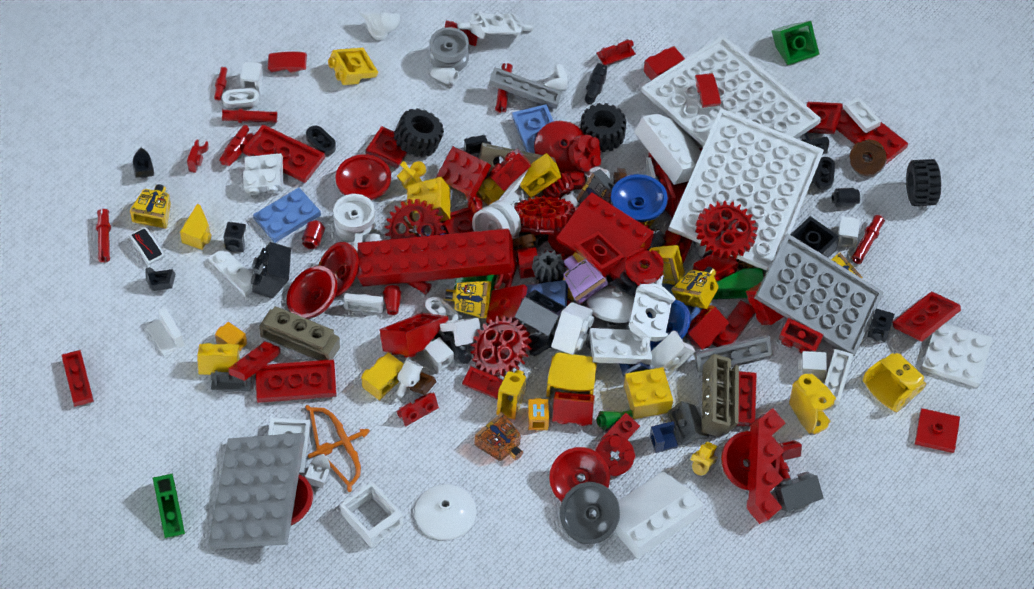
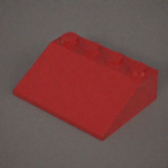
(616, 226)

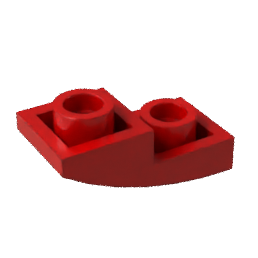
(291, 61)
(708, 90)

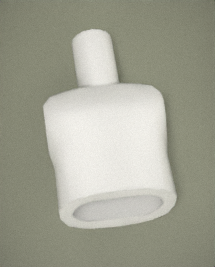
(408, 376)

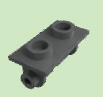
(224, 381)

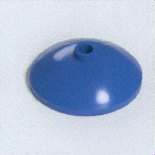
(641, 191)
(678, 321)

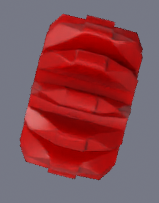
(560, 187)

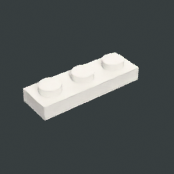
(232, 270)
(838, 373)

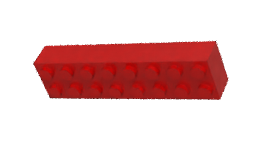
(435, 257)

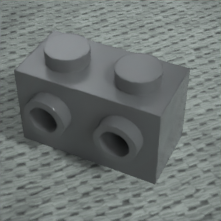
(798, 491)

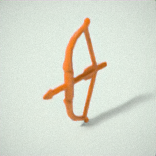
(327, 448)

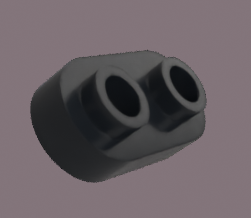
(322, 141)
(825, 175)

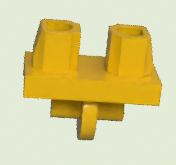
(411, 175)
(704, 458)

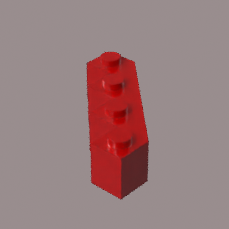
(762, 474)

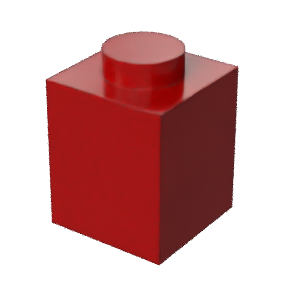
(525, 261)

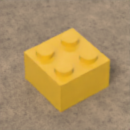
(434, 192)
(648, 392)

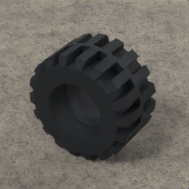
(604, 116)
(418, 132)
(923, 182)

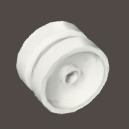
(354, 215)
(497, 216)

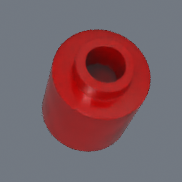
(313, 234)

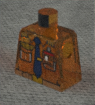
(499, 439)

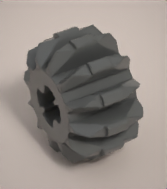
(548, 265)

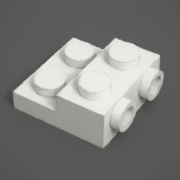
(263, 174)

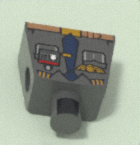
(598, 184)

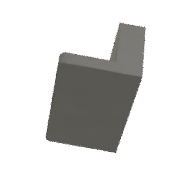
(687, 422)

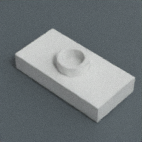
(363, 303)

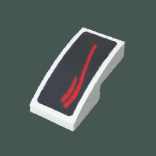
(146, 245)

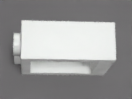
(381, 530)

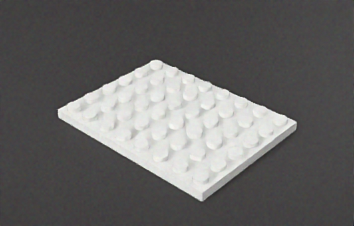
(742, 91)
(753, 169)

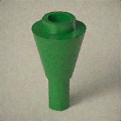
(608, 418)

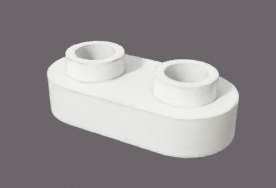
(240, 98)
(443, 308)

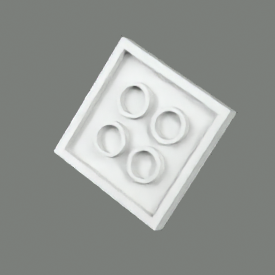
(957, 354)

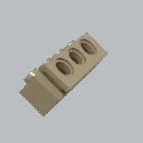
(299, 334)
(719, 396)

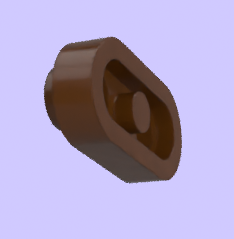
(621, 173)
(524, 241)

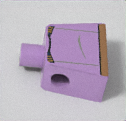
(583, 279)

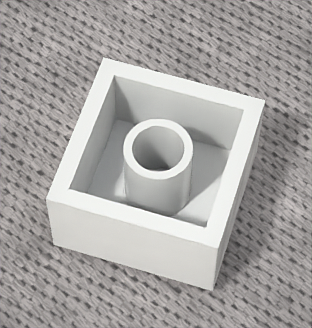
(573, 328)

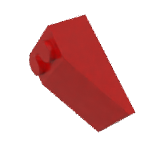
(411, 334)

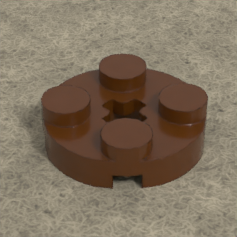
(872, 167)

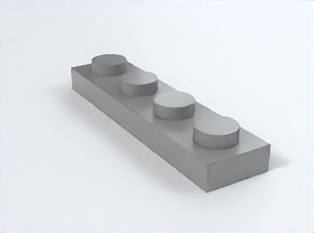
(525, 88)
(737, 352)

